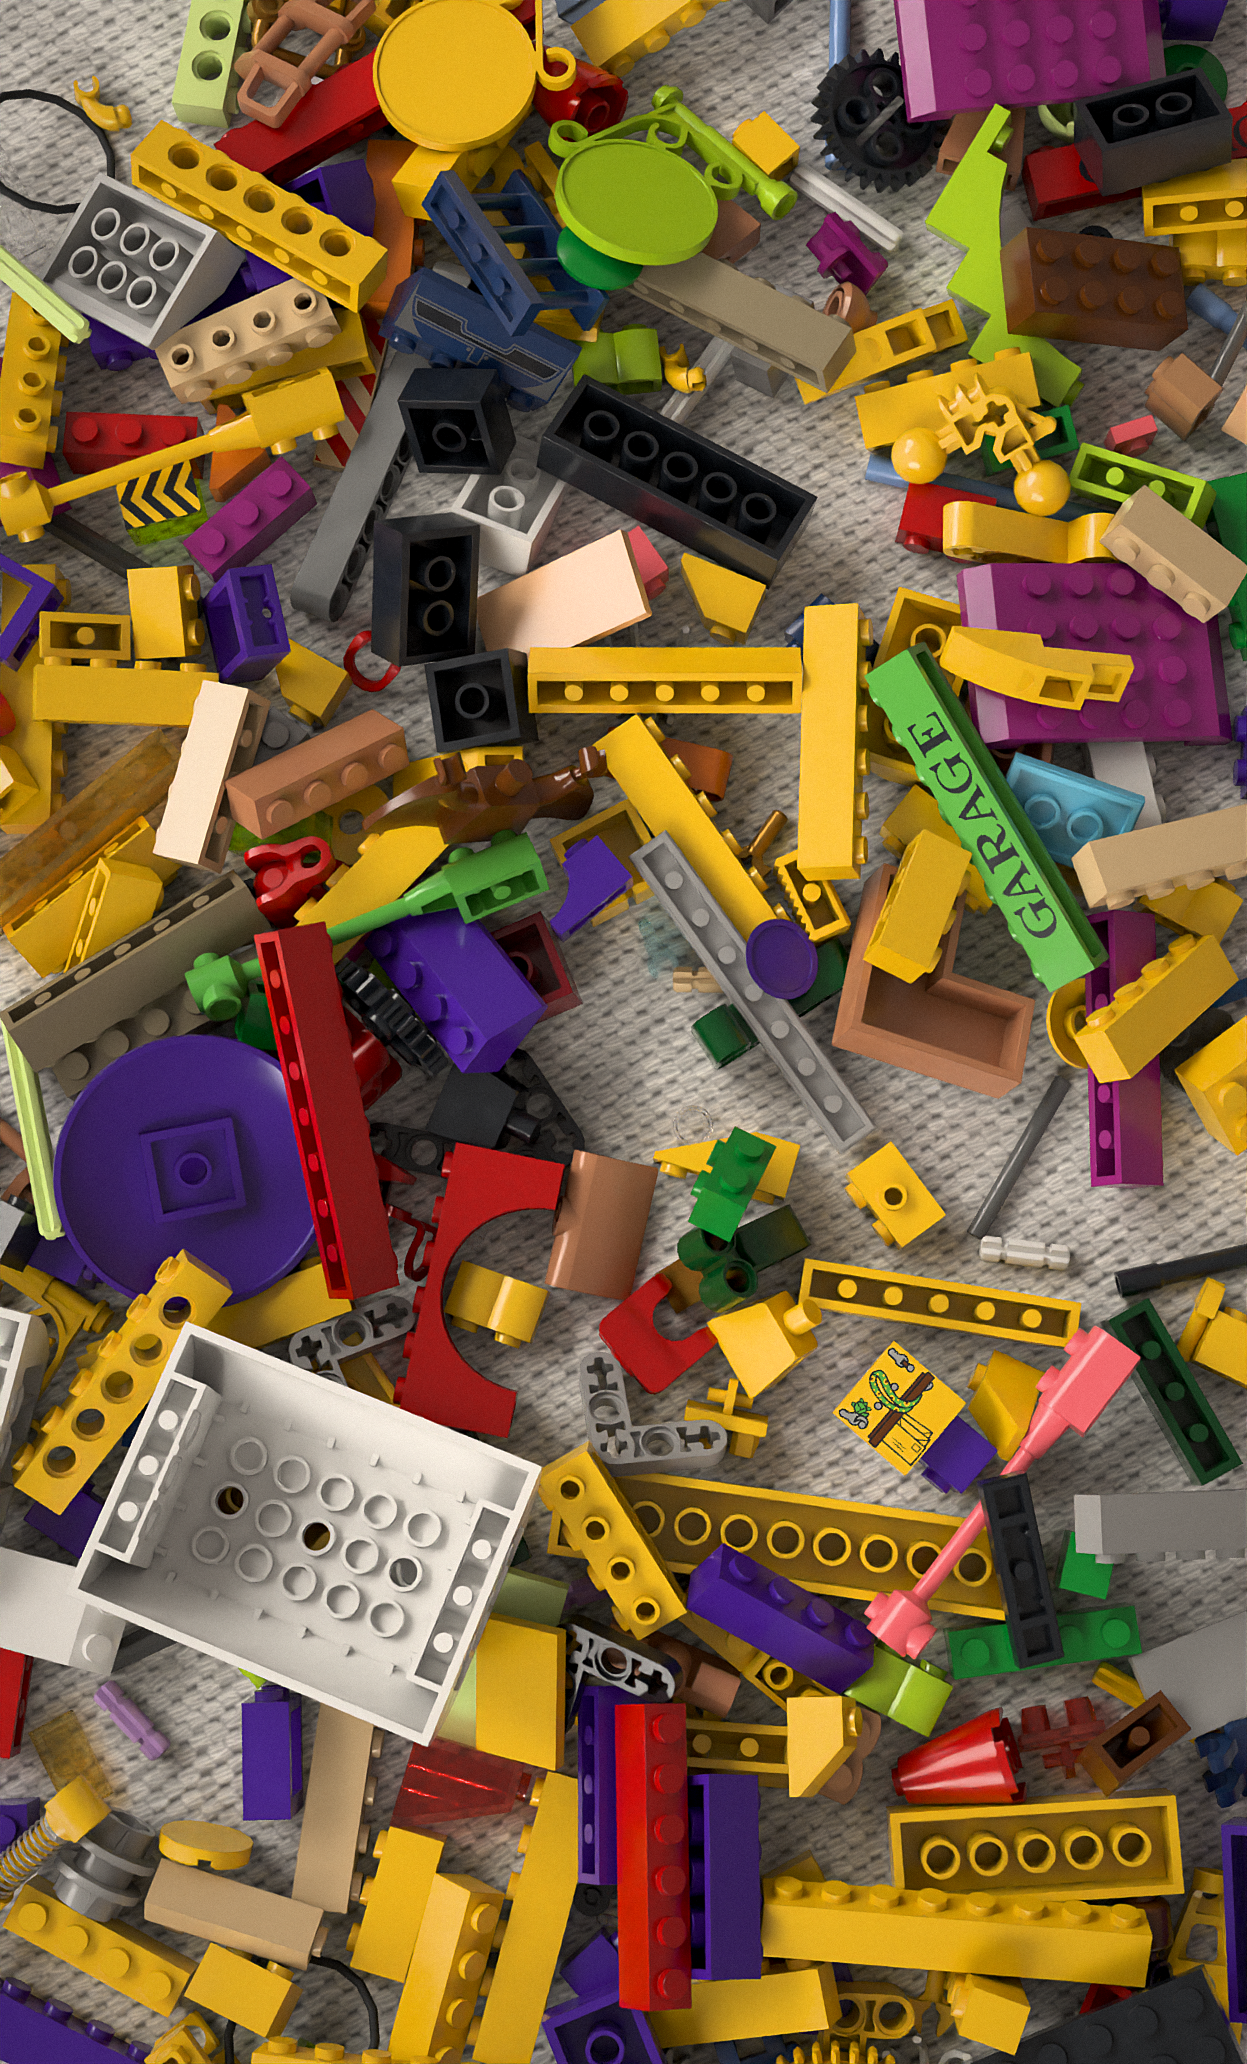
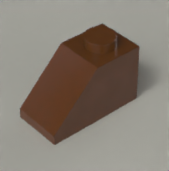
(1133, 1743)

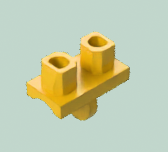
(746, 1425)

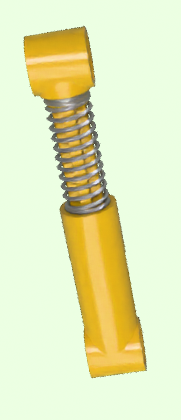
(67, 1819)

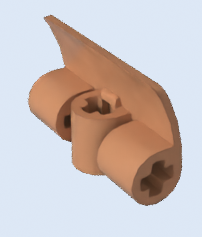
(600, 1225)
(707, 1679)

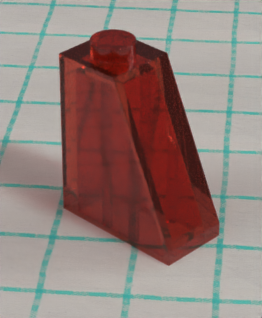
(457, 1783)

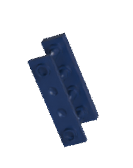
(490, 262)

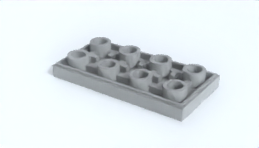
(1200, 1674)

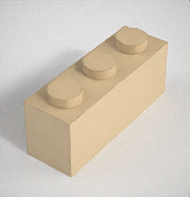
(1174, 554)

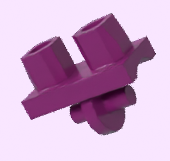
(844, 254)

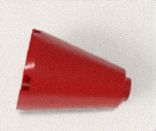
(592, 100)
(964, 1765)

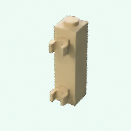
(235, 1915)

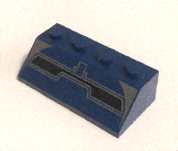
(463, 332)

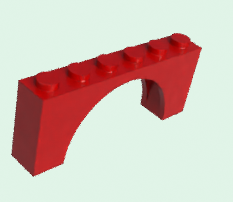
(438, 1378)

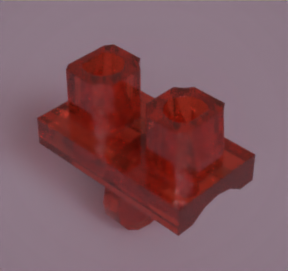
(1039, 1735)

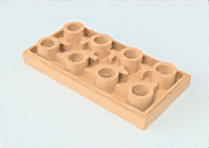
(567, 600)

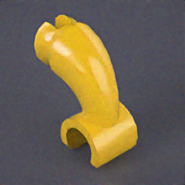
(104, 116)
(678, 372)

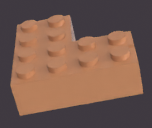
(938, 1023)

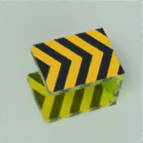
(162, 504)

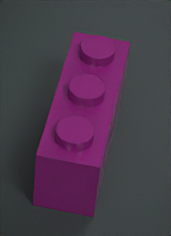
(251, 521)

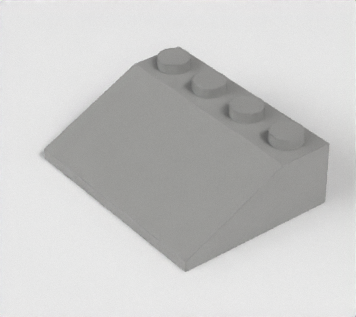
(138, 263)

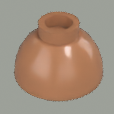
(852, 306)

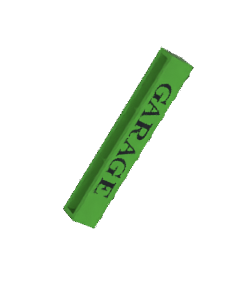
(986, 817)

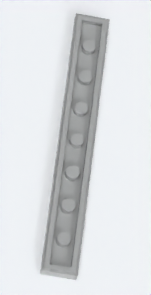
(768, 1017)

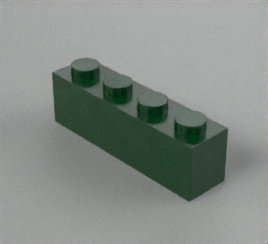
(1173, 1394)

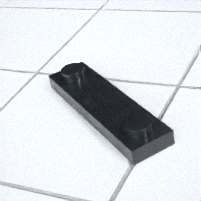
(1020, 1569)

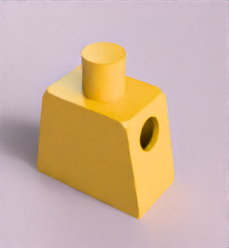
(766, 1338)

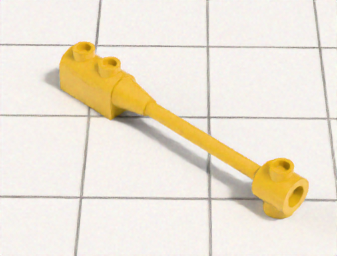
(272, 419)

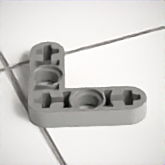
(334, 1352)
(633, 1440)

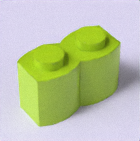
(622, 360)
(902, 1689)

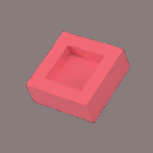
(1131, 437)

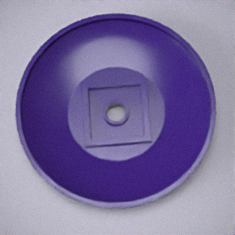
(124, 1155)

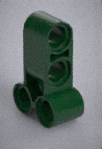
(733, 1266)

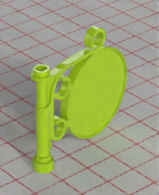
(643, 197)

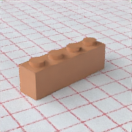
(317, 773)

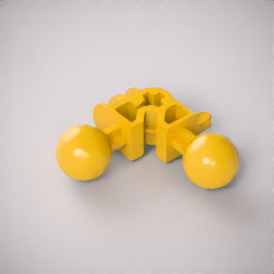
(922, 454)

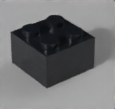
(457, 421)
(481, 701)

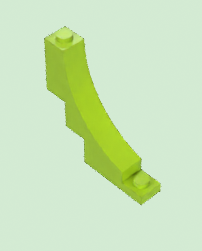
(971, 221)

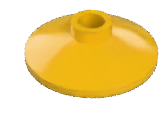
(1065, 1019)

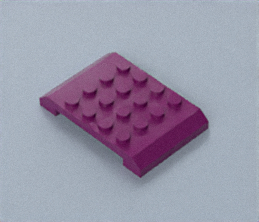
(1022, 52)
(1102, 608)

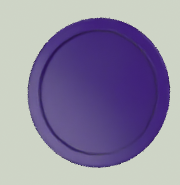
(781, 959)

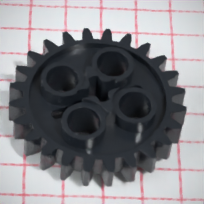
(851, 91)
(390, 1018)

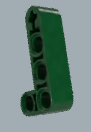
(727, 1036)

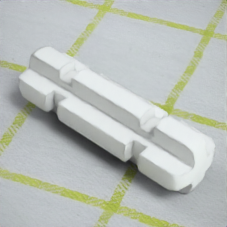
(1024, 1253)

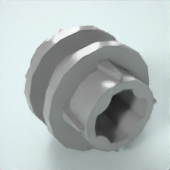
(100, 1874)

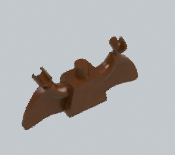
(490, 798)

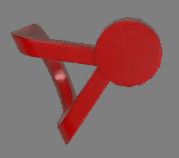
(360, 681)
(405, 1216)

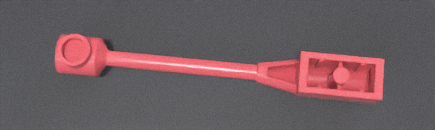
(1069, 1400)

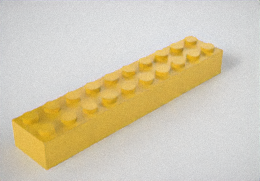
(807, 1538)

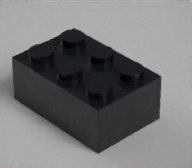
(1152, 131)
(424, 588)

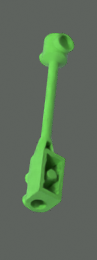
(471, 881)

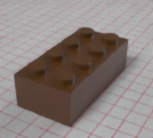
(1093, 289)

